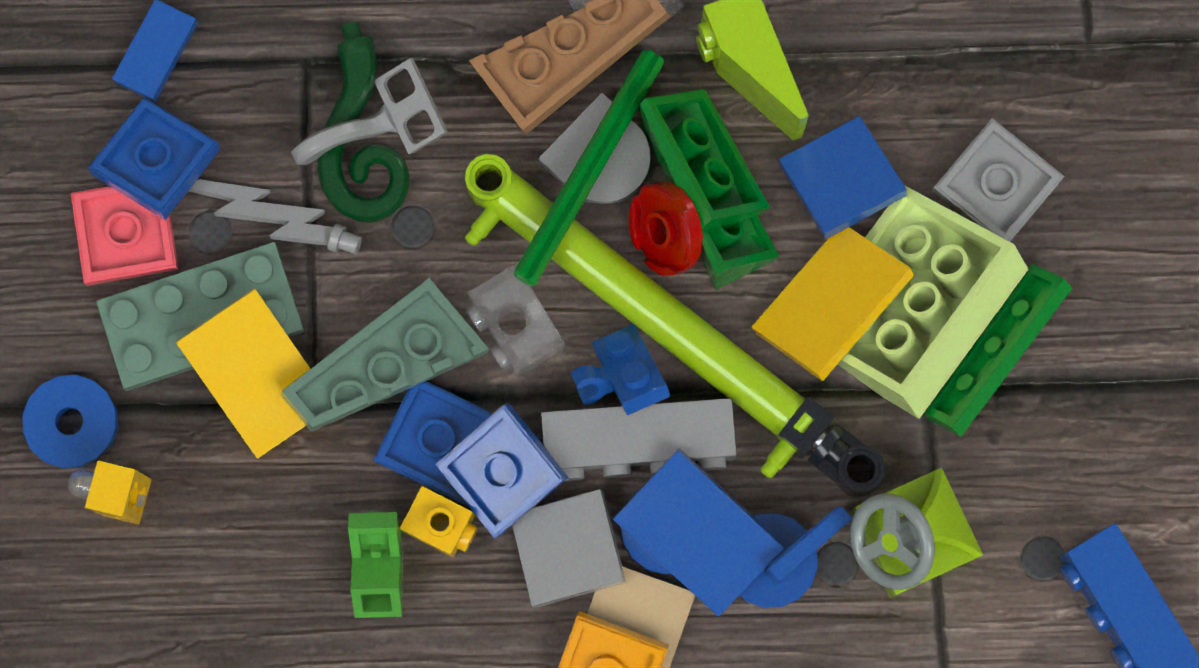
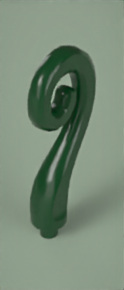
(359, 70)

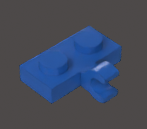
(625, 370)

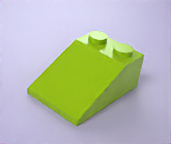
(750, 59)

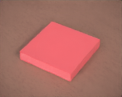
(120, 237)

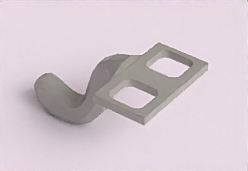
(390, 118)

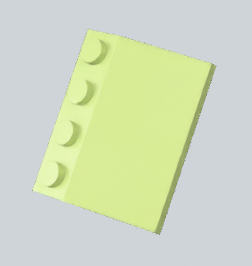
(942, 311)

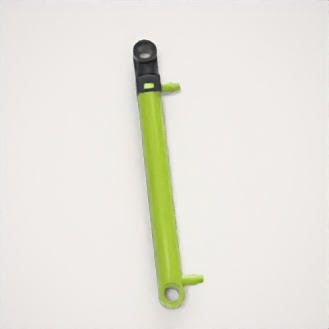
(779, 408)

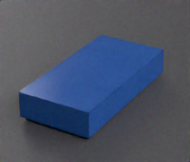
(155, 50)
(808, 544)

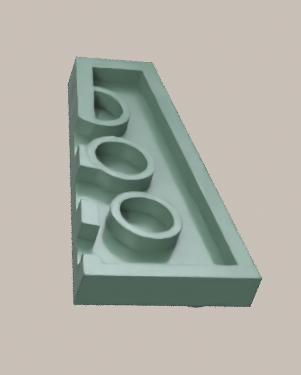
(391, 354)

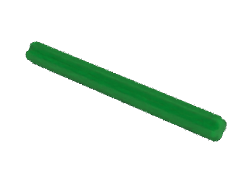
(588, 168)

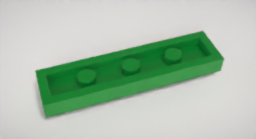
(998, 349)

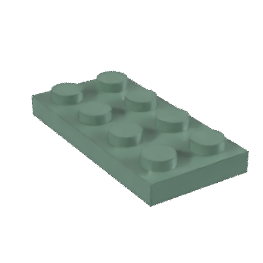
(151, 317)

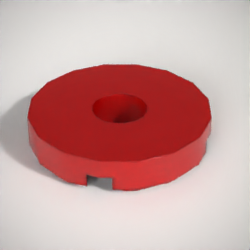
(672, 206)

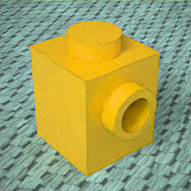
(439, 523)

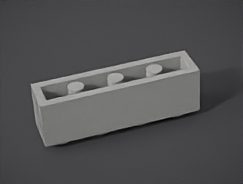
(647, 438)

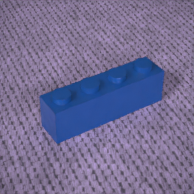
(1126, 603)

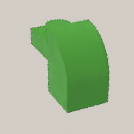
(376, 564)

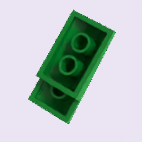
(707, 165)

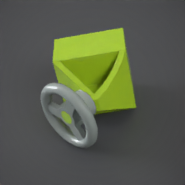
(912, 534)

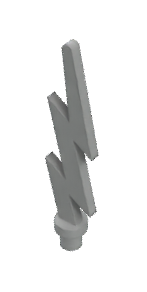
(296, 219)

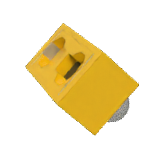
(112, 491)

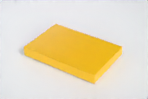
(832, 301)
(246, 366)

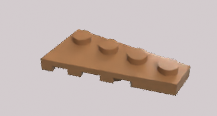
(557, 61)

